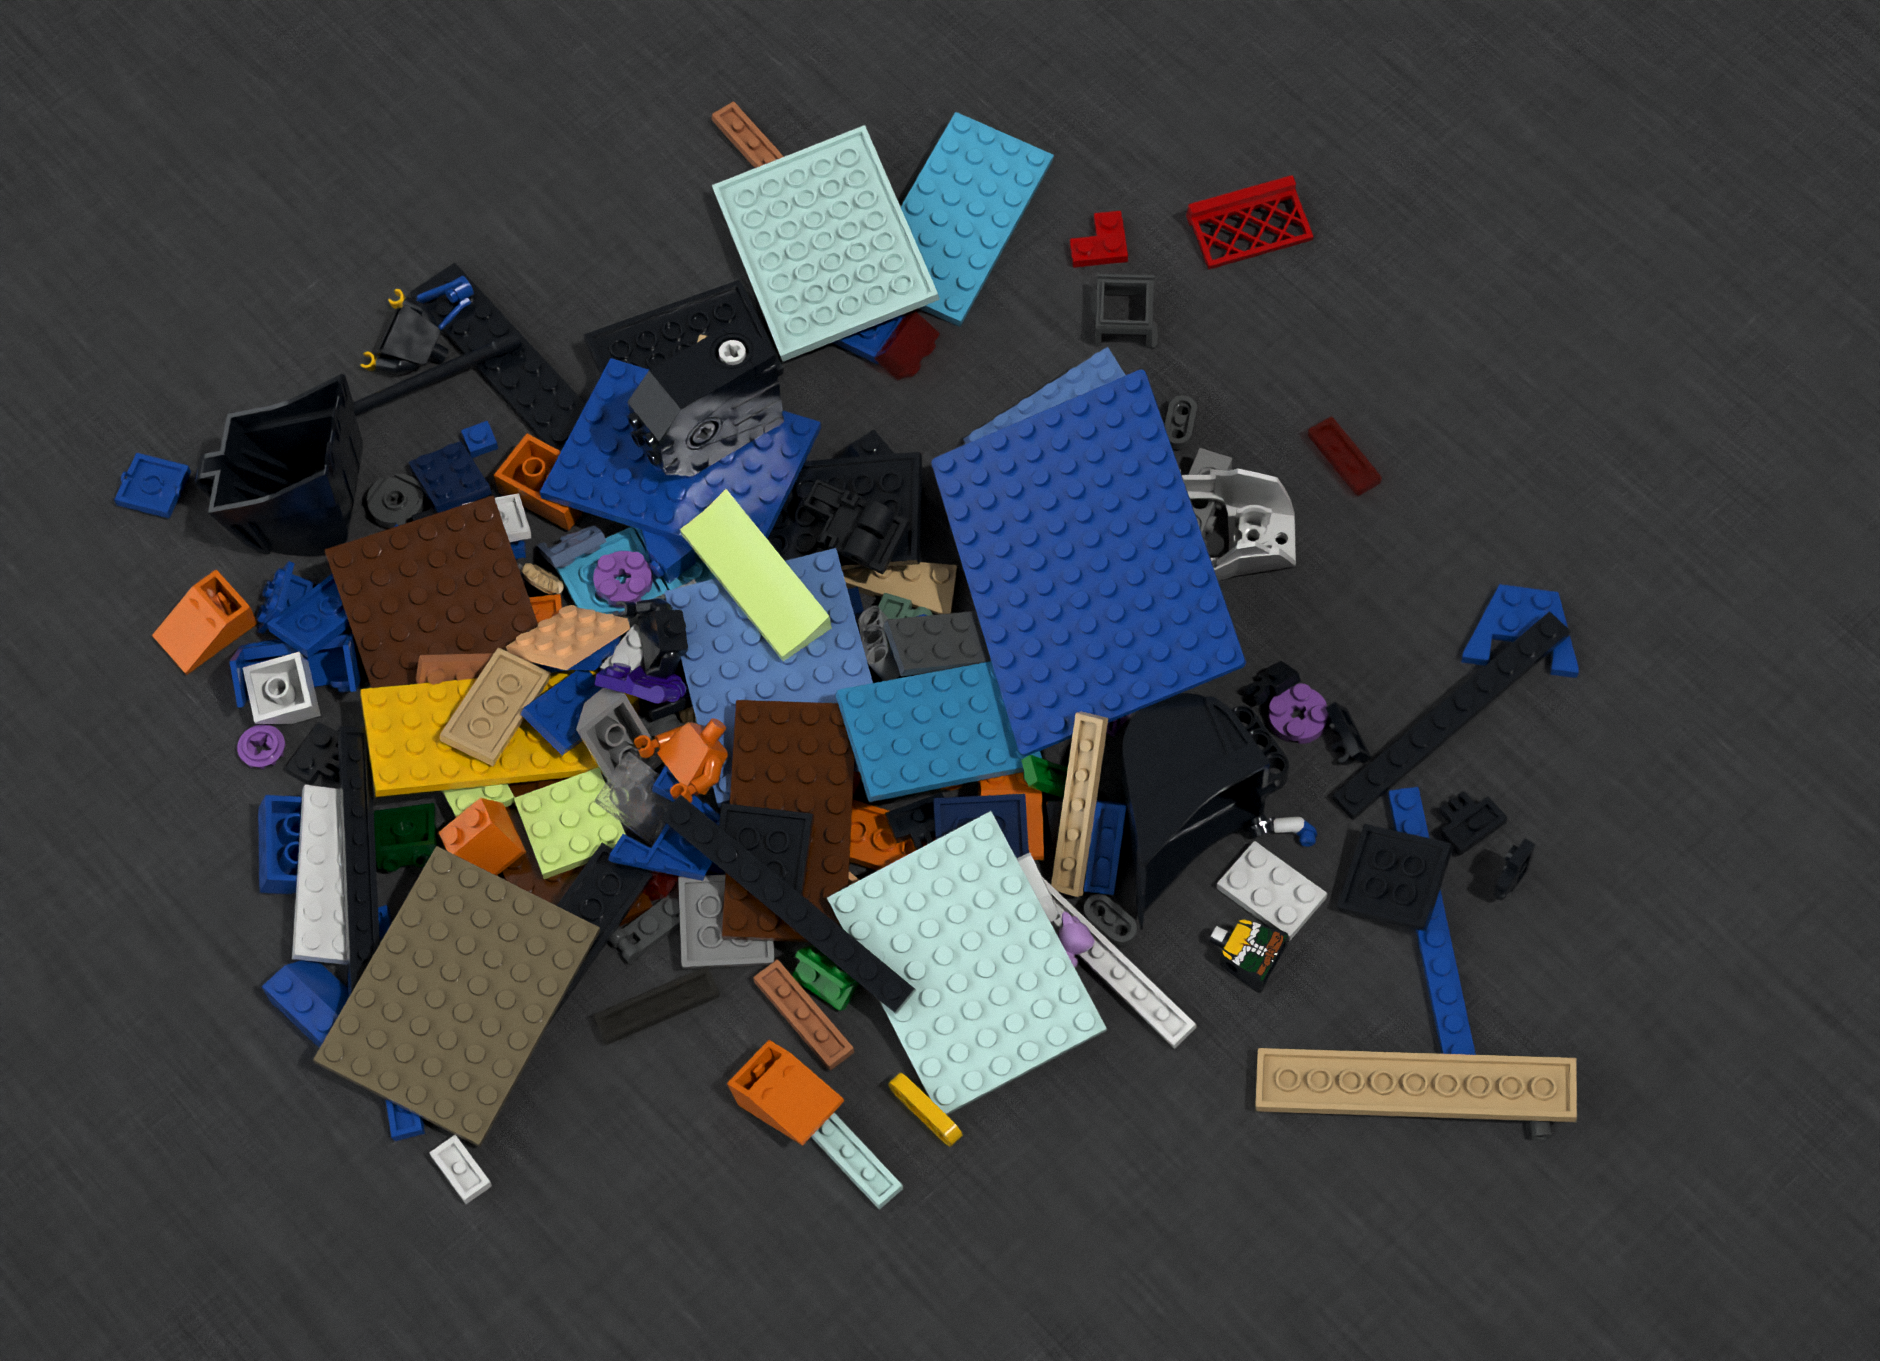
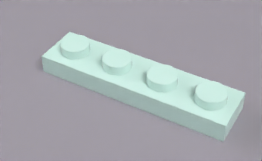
(857, 1161)

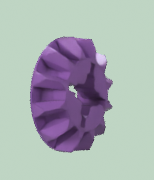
(257, 736)

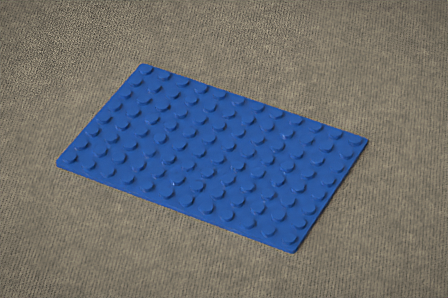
(1086, 562)

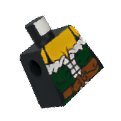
(1250, 951)

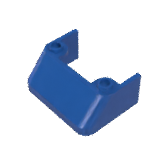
(332, 665)

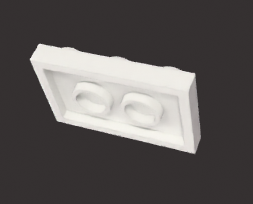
(1271, 890)

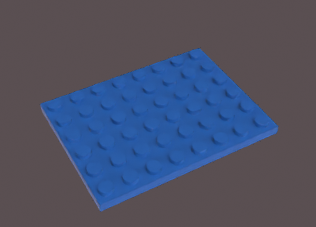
(613, 478)

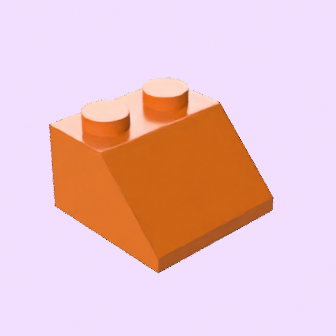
(484, 836)

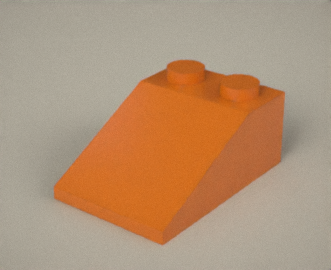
(1017, 785)

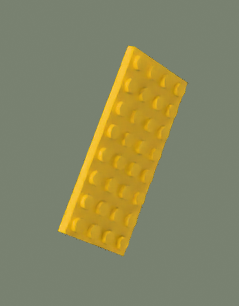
(409, 758)

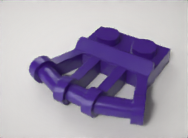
(637, 683)

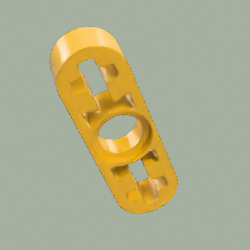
(925, 1109)

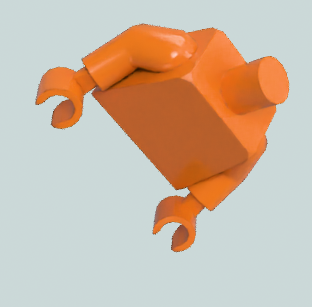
(690, 754)

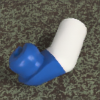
(1299, 826)

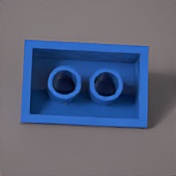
(279, 843)
(308, 997)

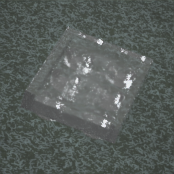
(631, 799)

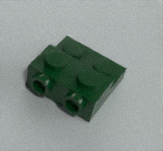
(405, 836)

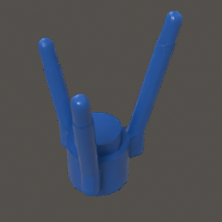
(456, 291)

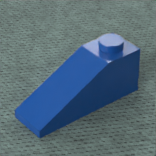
(667, 556)

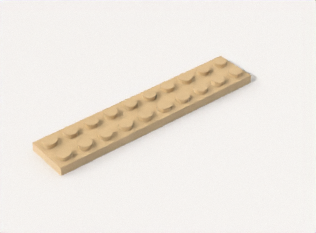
(1416, 1084)

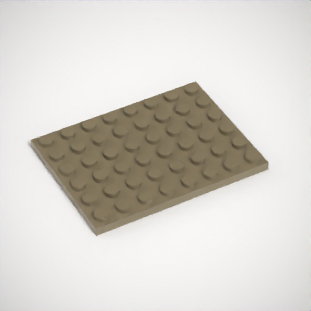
(457, 996)

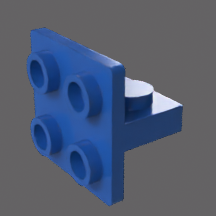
(280, 594)

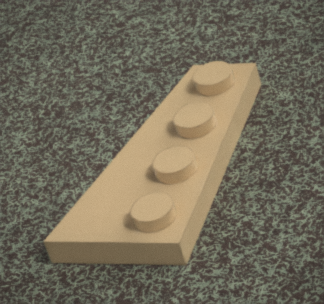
(923, 583)

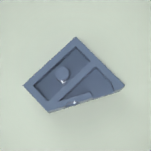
(572, 545)

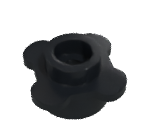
(1259, 826)

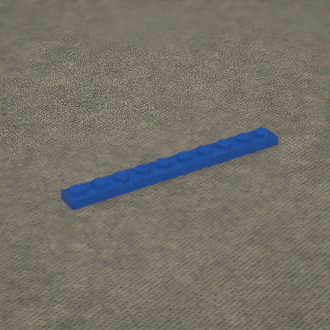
(1436, 943)

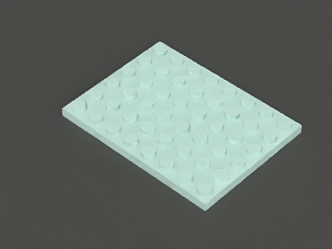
(825, 243)
(983, 963)

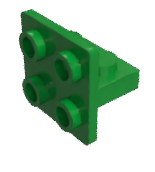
(824, 977)

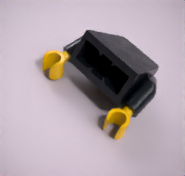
(408, 338)

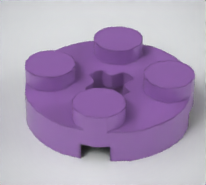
(620, 563)
(1298, 698)

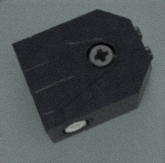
(707, 401)

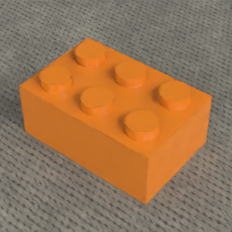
(526, 473)

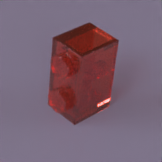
(907, 346)

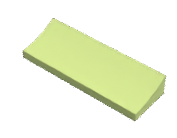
(756, 576)

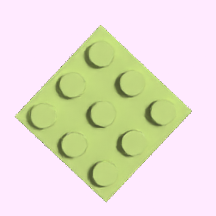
(567, 823)

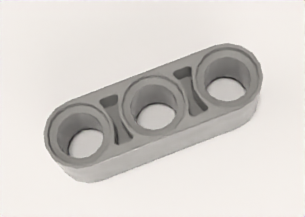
(876, 644)

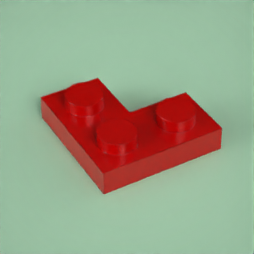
(1104, 248)

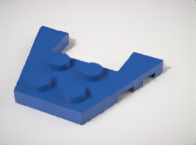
(1512, 614)
(671, 851)

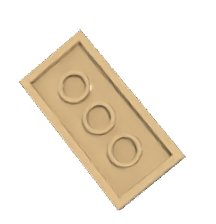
(494, 705)

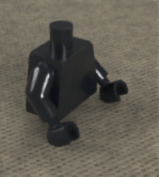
(661, 634)

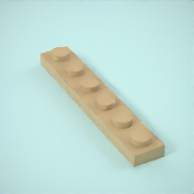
(1079, 803)

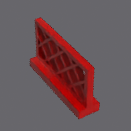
(1247, 200)

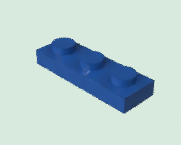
(1105, 847)

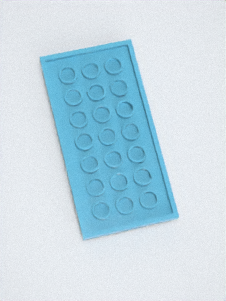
(969, 207)

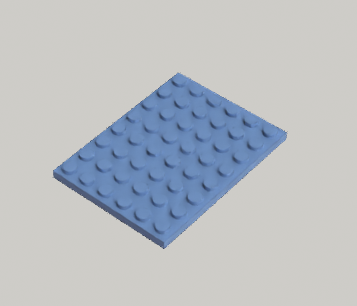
(735, 662)

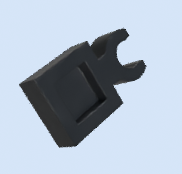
(1274, 680)

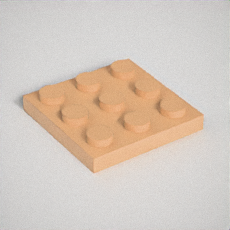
(568, 637)

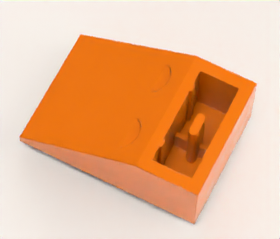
(204, 622)
(784, 1093)

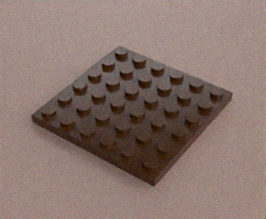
(431, 590)

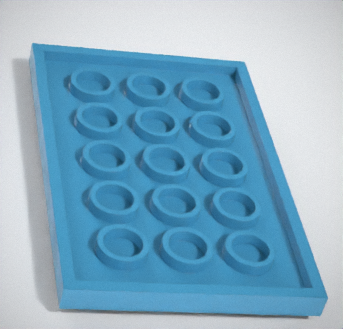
(929, 731)

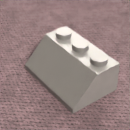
(609, 730)

